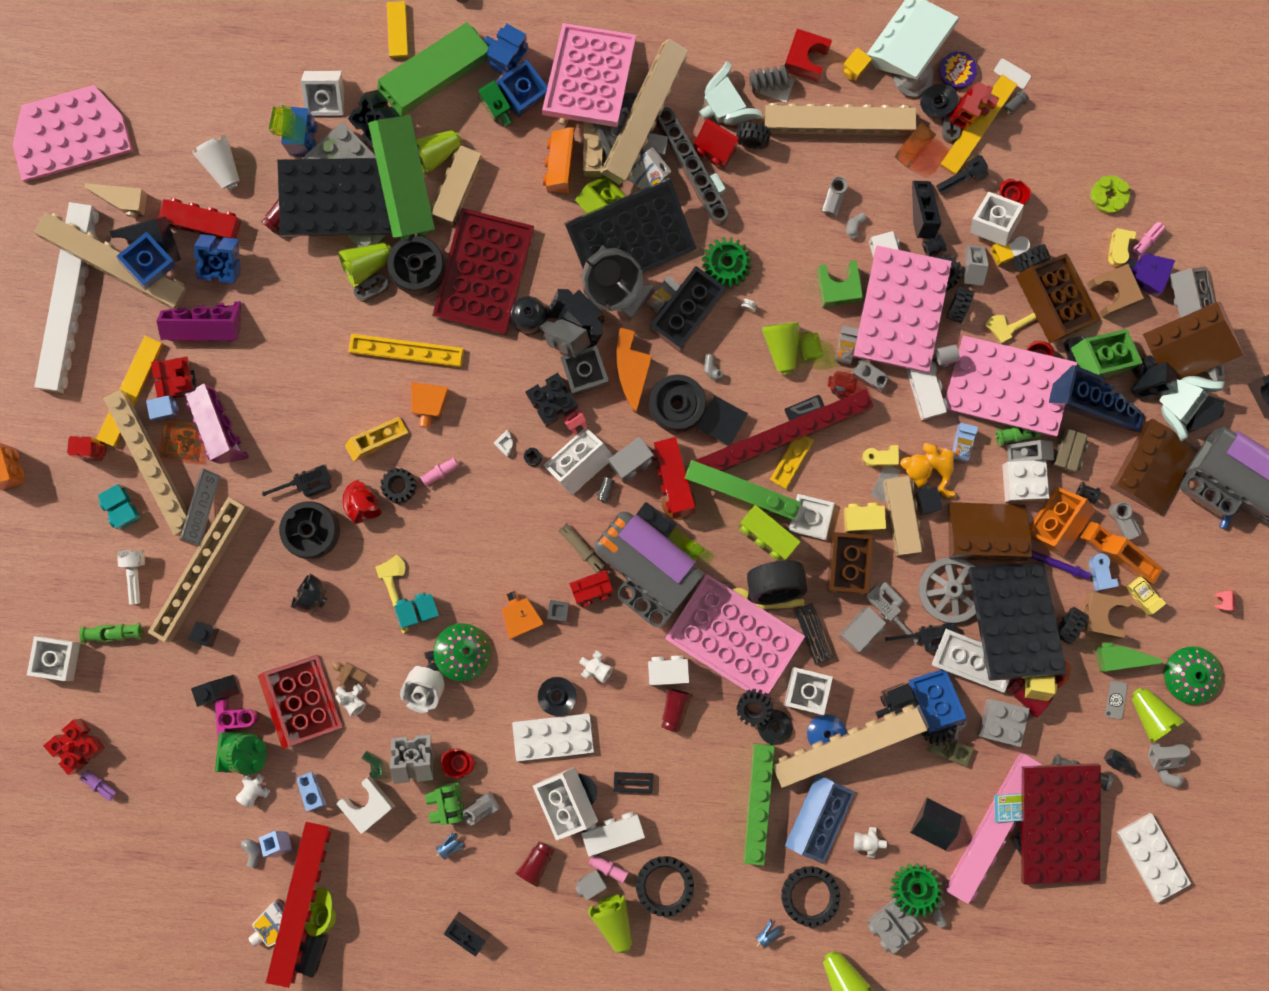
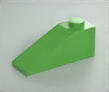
(1121, 657)

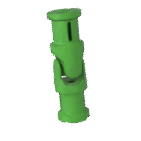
(1014, 434)
(120, 632)

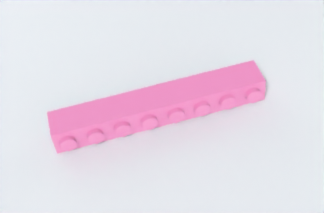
(986, 840)

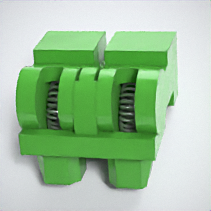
(448, 804)

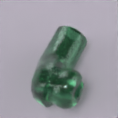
(375, 765)

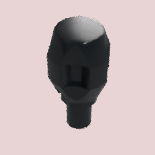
(1119, 762)

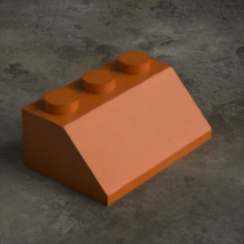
(559, 161)
(1061, 520)

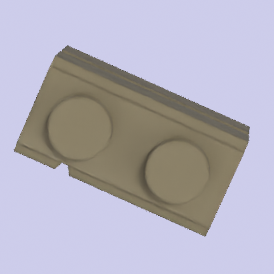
(1070, 450)

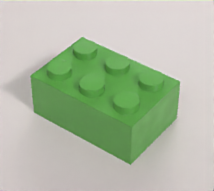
(1107, 354)

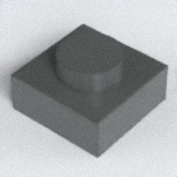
(558, 610)

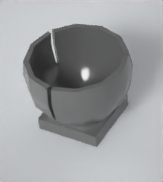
(612, 279)

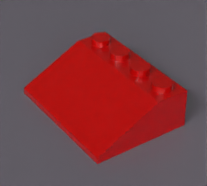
(299, 701)

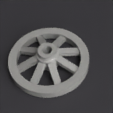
(946, 590)

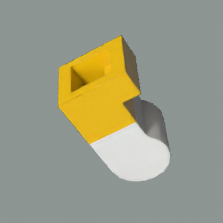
(1010, 251)

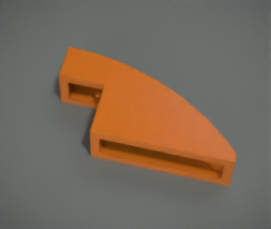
(631, 368)
(1121, 552)

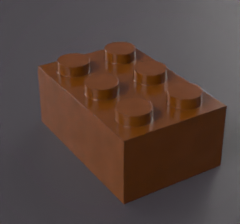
(850, 563)

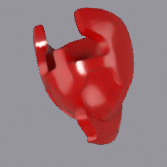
(359, 502)

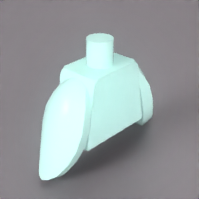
(724, 101)
(1185, 401)

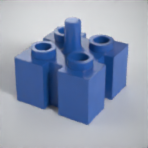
(507, 50)
(217, 259)

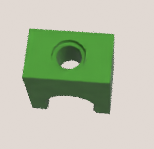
(839, 293)

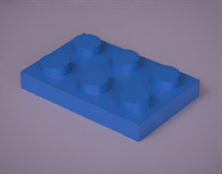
(937, 700)

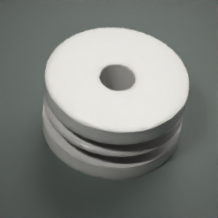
(749, 305)

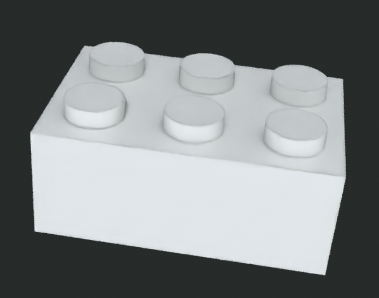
(565, 803)

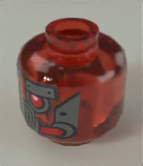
(842, 384)

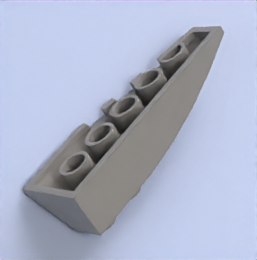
(1192, 293)

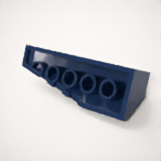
(1093, 398)

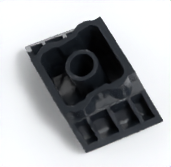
(579, 311)

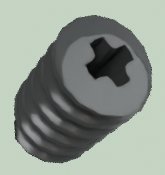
(769, 78)

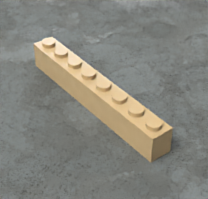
(644, 112)
(840, 119)
(104, 258)
(147, 460)
(199, 570)
(850, 746)

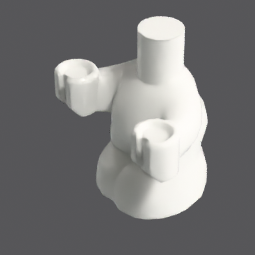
(596, 668)
(350, 701)
(251, 791)
(868, 842)

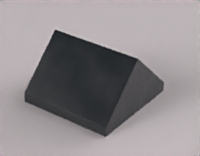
(936, 824)

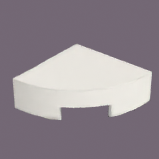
(504, 443)

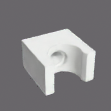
(375, 809)

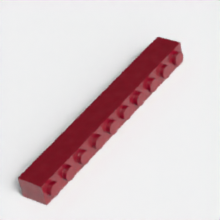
(788, 432)

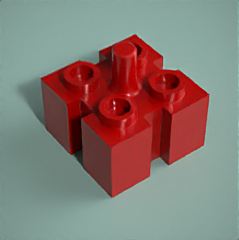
(74, 746)

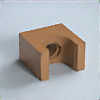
(1123, 287)
(1097, 608)

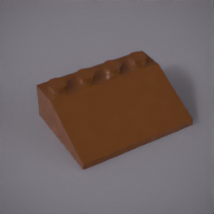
(1057, 297)
(1195, 341)
(1154, 467)
(988, 532)

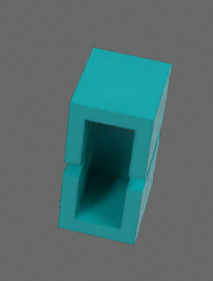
(119, 510)
(424, 606)

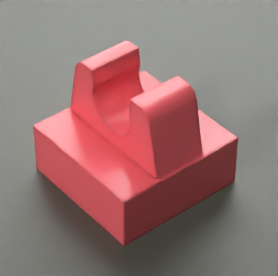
(573, 420)
(1229, 600)

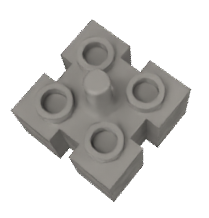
(412, 759)

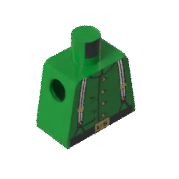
(491, 97)

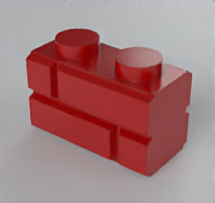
(86, 448)
(591, 588)

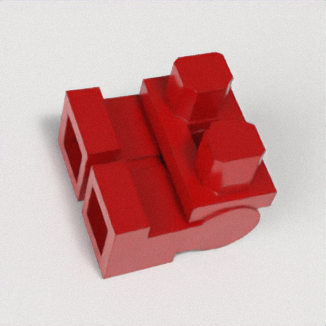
(975, 102)
(172, 377)

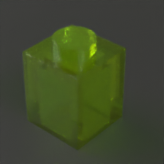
(282, 121)
(810, 346)

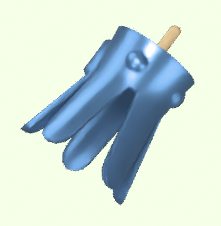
(449, 846)
(765, 939)

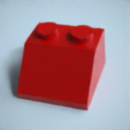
(715, 144)

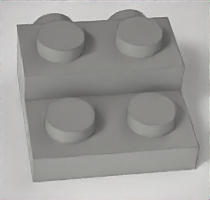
(893, 926)

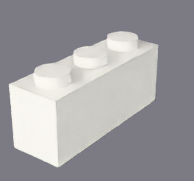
(613, 833)

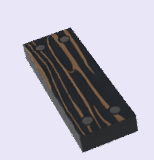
(813, 633)

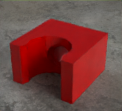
(803, 45)

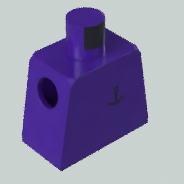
(1151, 272)

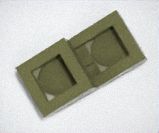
(952, 751)

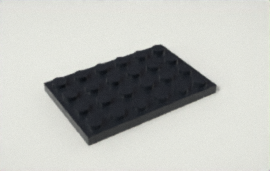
(331, 197)
(642, 224)
(1017, 621)

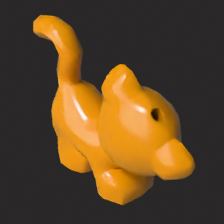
(921, 467)

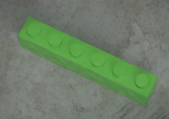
(758, 804)

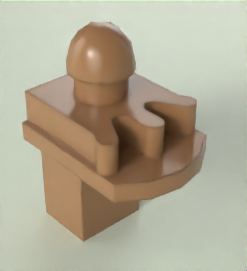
(348, 669)

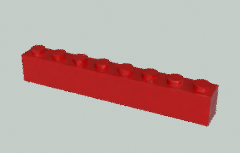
(297, 905)

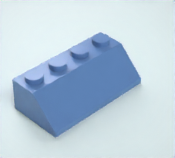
(820, 819)

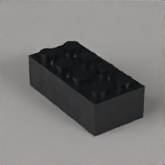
(687, 309)

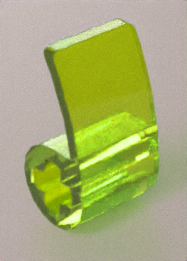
(684, 543)

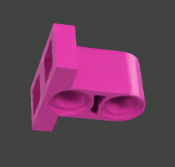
(237, 717)

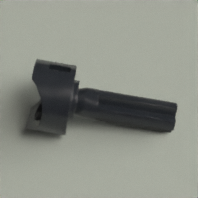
(975, 169)

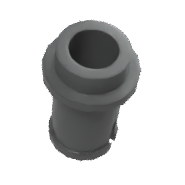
(1020, 99)
(605, 490)

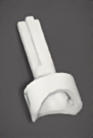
(131, 561)

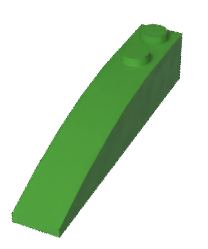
(743, 490)

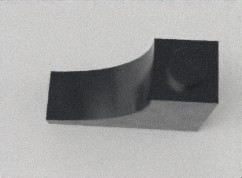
(157, 228)

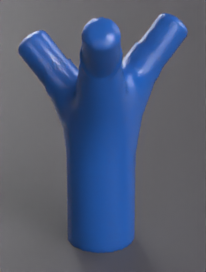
(1226, 519)

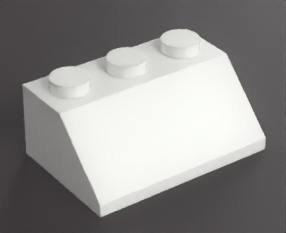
(578, 461)

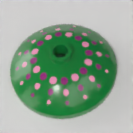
(449, 652)
(1181, 678)

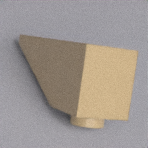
(126, 199)

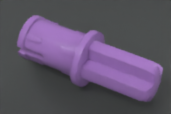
(98, 785)

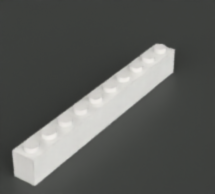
(65, 308)
(924, 385)

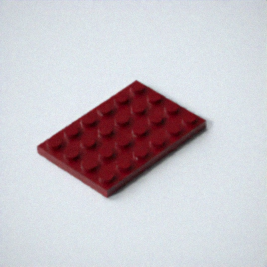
(483, 271)
(1061, 823)

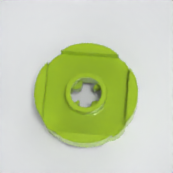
(1117, 186)

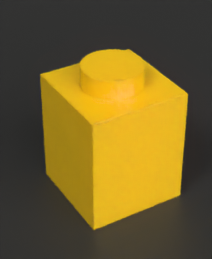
(856, 64)

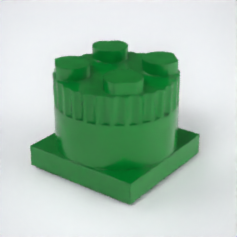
(240, 753)

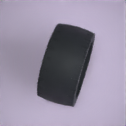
(421, 279)
(677, 388)
(324, 533)
(777, 582)

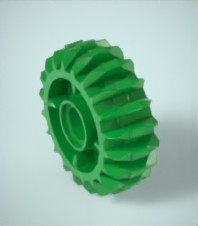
(731, 251)
(908, 899)

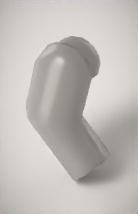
(710, 369)

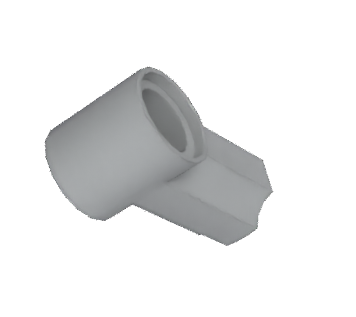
(834, 197)
(946, 356)
(1125, 522)
(482, 808)

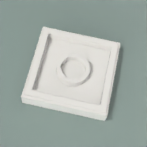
(812, 517)

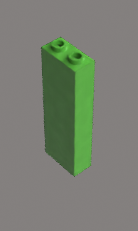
(433, 69)
(401, 176)

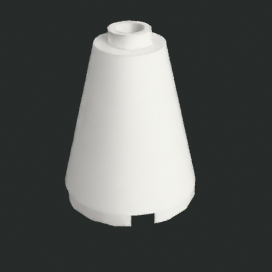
(218, 161)

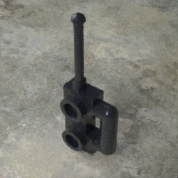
(305, 478)
(926, 635)

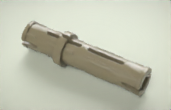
(586, 553)

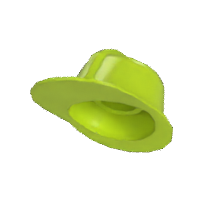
(323, 915)

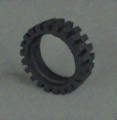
(667, 910)
(824, 916)

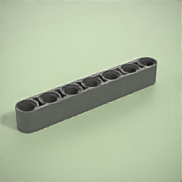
(693, 175)

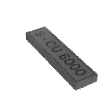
(200, 507)

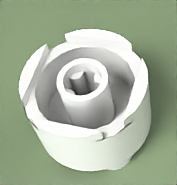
(422, 689)

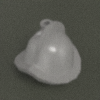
(914, 87)

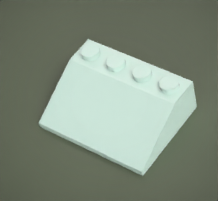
(912, 38)

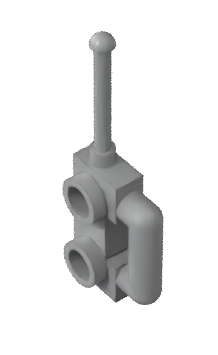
(888, 610)

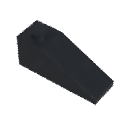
(925, 210)

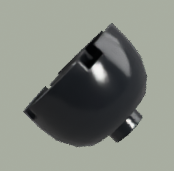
(528, 323)
(309, 595)

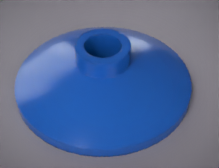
(821, 724)

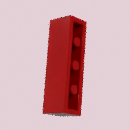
(200, 220)
(673, 474)

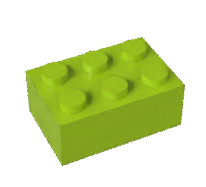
(768, 534)

